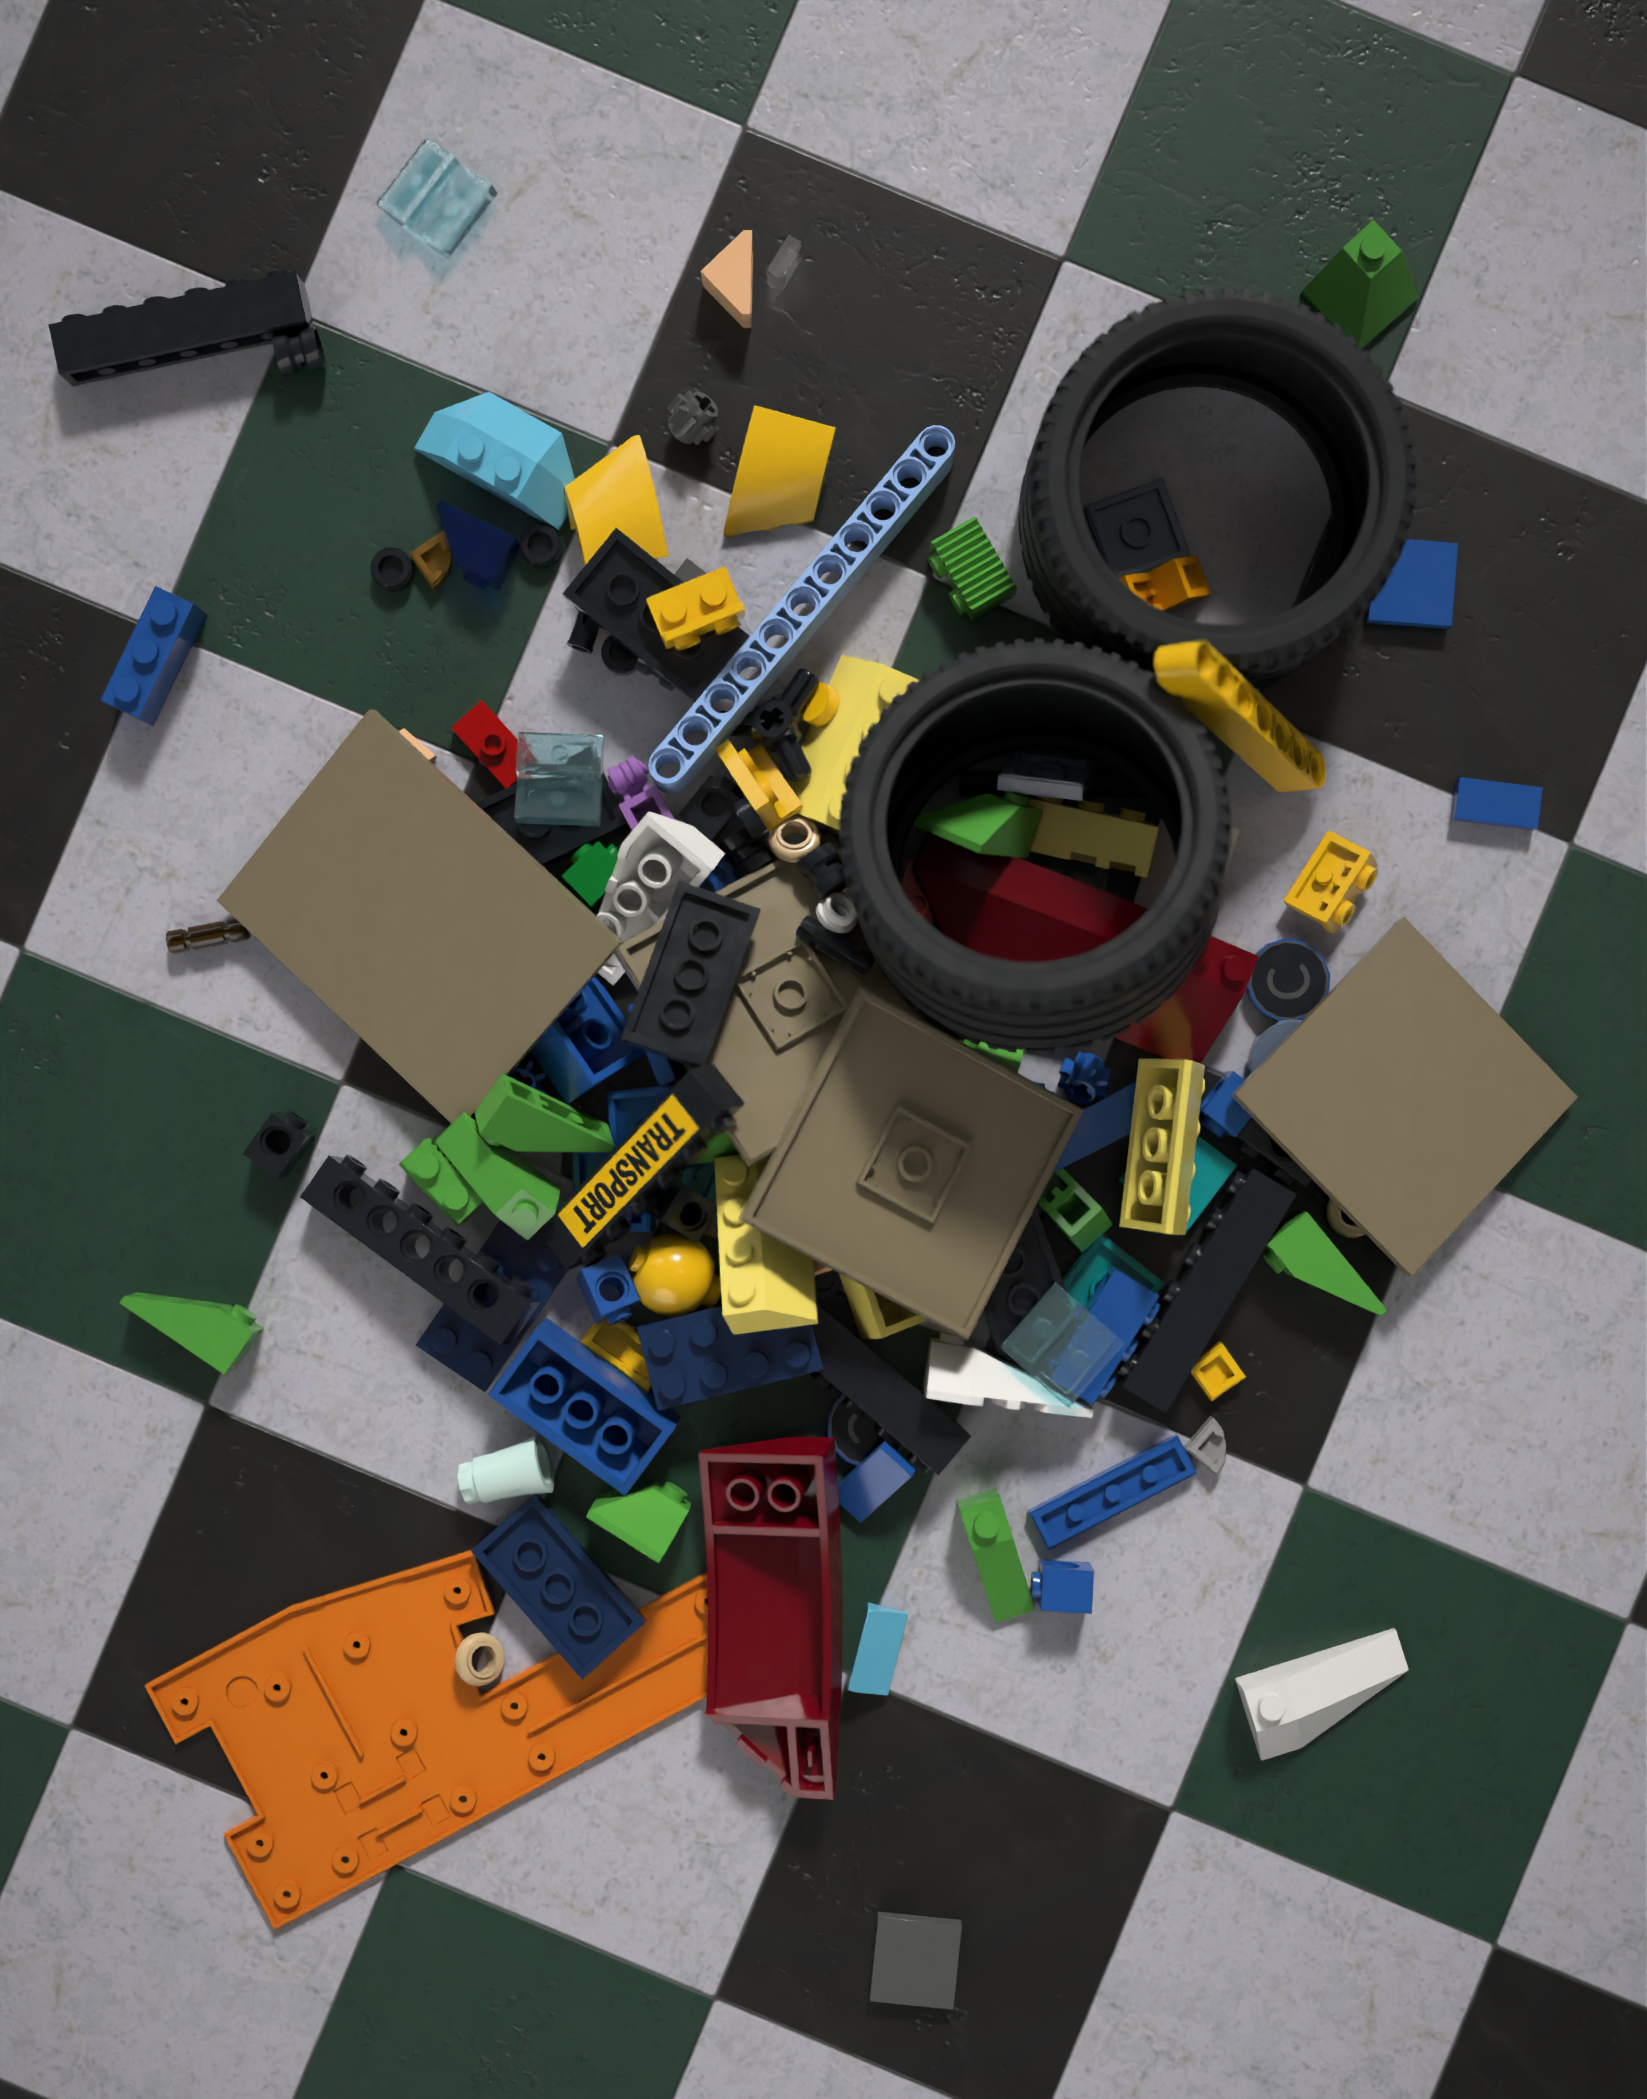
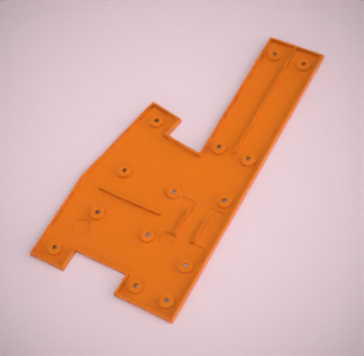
(348, 1704)

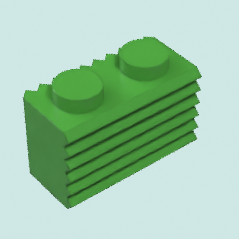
(971, 569)
(442, 1181)

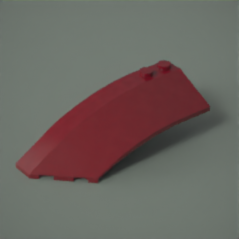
(1038, 916)
(776, 1605)

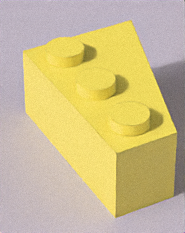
(1095, 835)

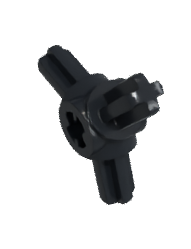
(787, 737)

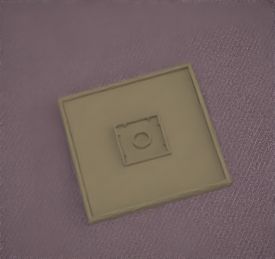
(780, 1005)
(1404, 1096)
(911, 1163)

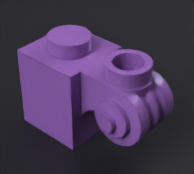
(630, 782)

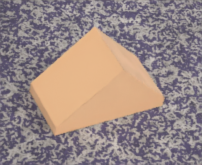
(731, 278)

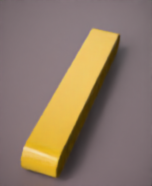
(1240, 716)

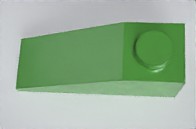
(536, 1122)
(500, 1177)
(1073, 1210)
(1310, 1256)
(207, 1329)
(996, 1555)

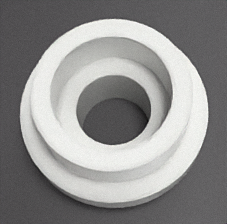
(837, 913)

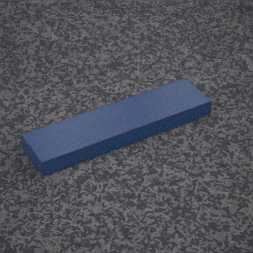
(1112, 1491)

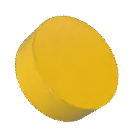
(821, 705)

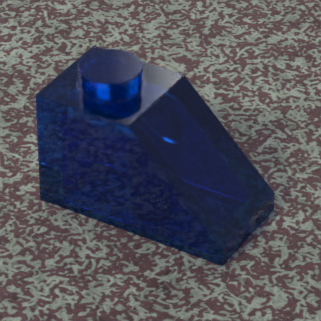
(478, 547)

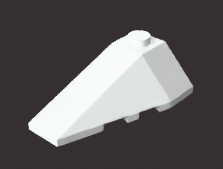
(647, 875)

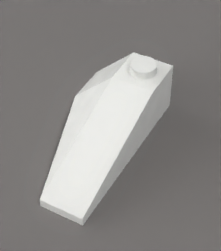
(969, 1374)
(1311, 1693)

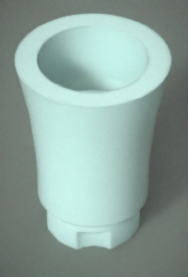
(507, 1473)

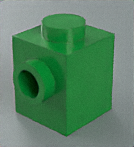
(591, 871)

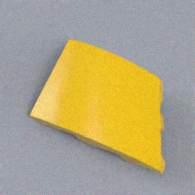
(778, 472)
(620, 496)

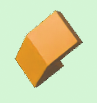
(1170, 584)

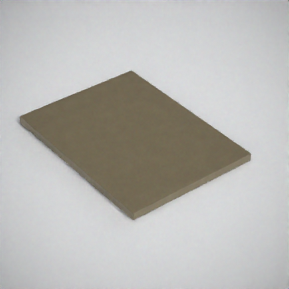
(418, 919)

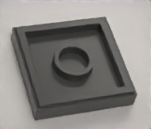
(915, 1960)

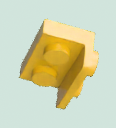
(696, 609)
(761, 783)
(1332, 882)

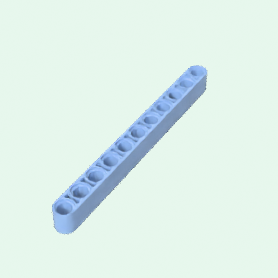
(810, 590)

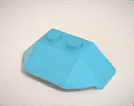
(503, 454)

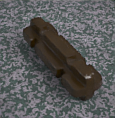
(206, 936)

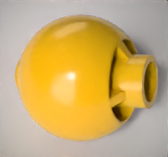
(674, 1275)

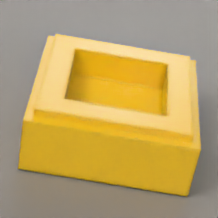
(1216, 1371)

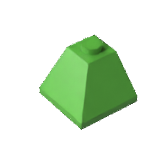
(1363, 286)
(987, 824)
(644, 1516)

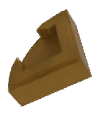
(434, 560)

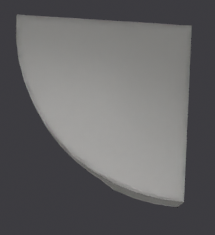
(1209, 1446)

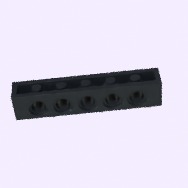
(330, 1195)

